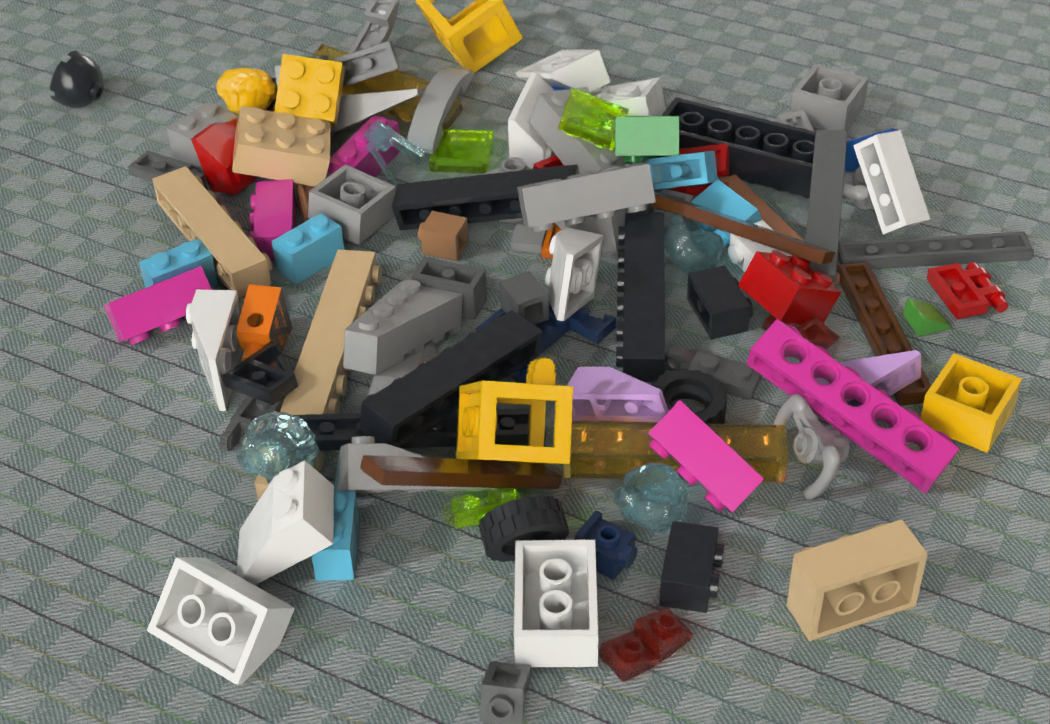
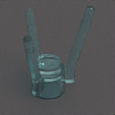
(382, 138)

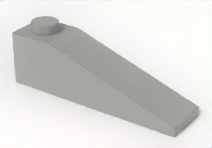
(352, 478)

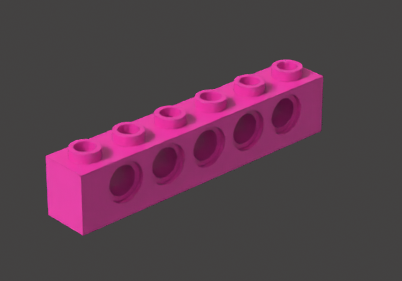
(858, 422)

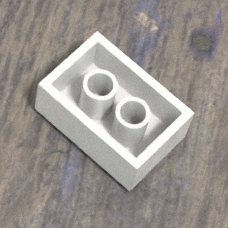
(555, 603)

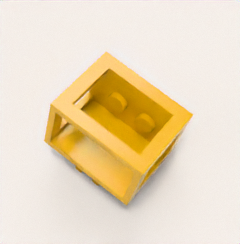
(475, 33)
(479, 417)

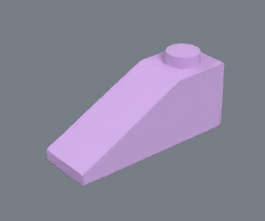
(886, 371)
(614, 397)

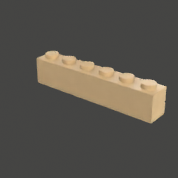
(202, 218)

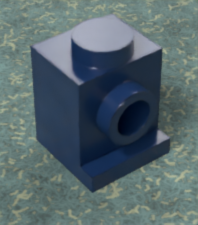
(613, 545)

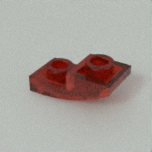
(649, 644)

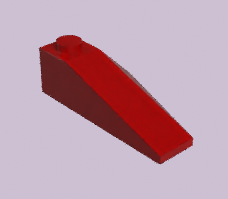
(215, 153)

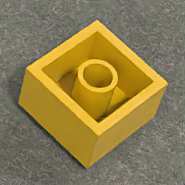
(310, 88)
(970, 402)

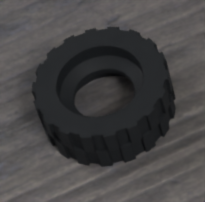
(698, 387)
(521, 519)

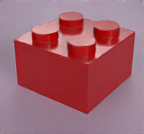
(789, 287)

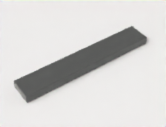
(827, 195)
(937, 250)

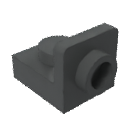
(504, 693)

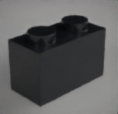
(719, 302)
(689, 567)

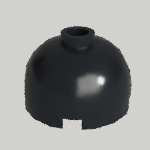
(77, 81)

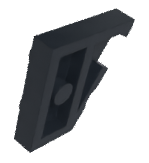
(263, 376)

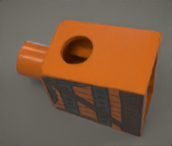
(263, 320)

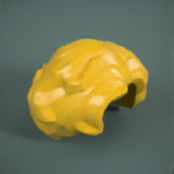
(246, 88)

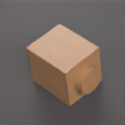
(443, 235)

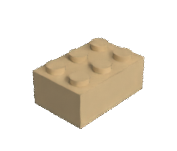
(281, 146)
(855, 579)

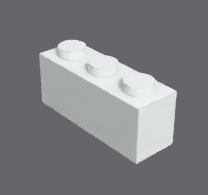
(891, 181)

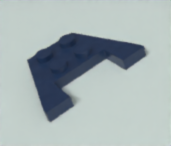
(553, 329)

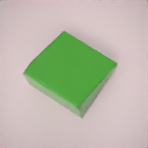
(924, 317)

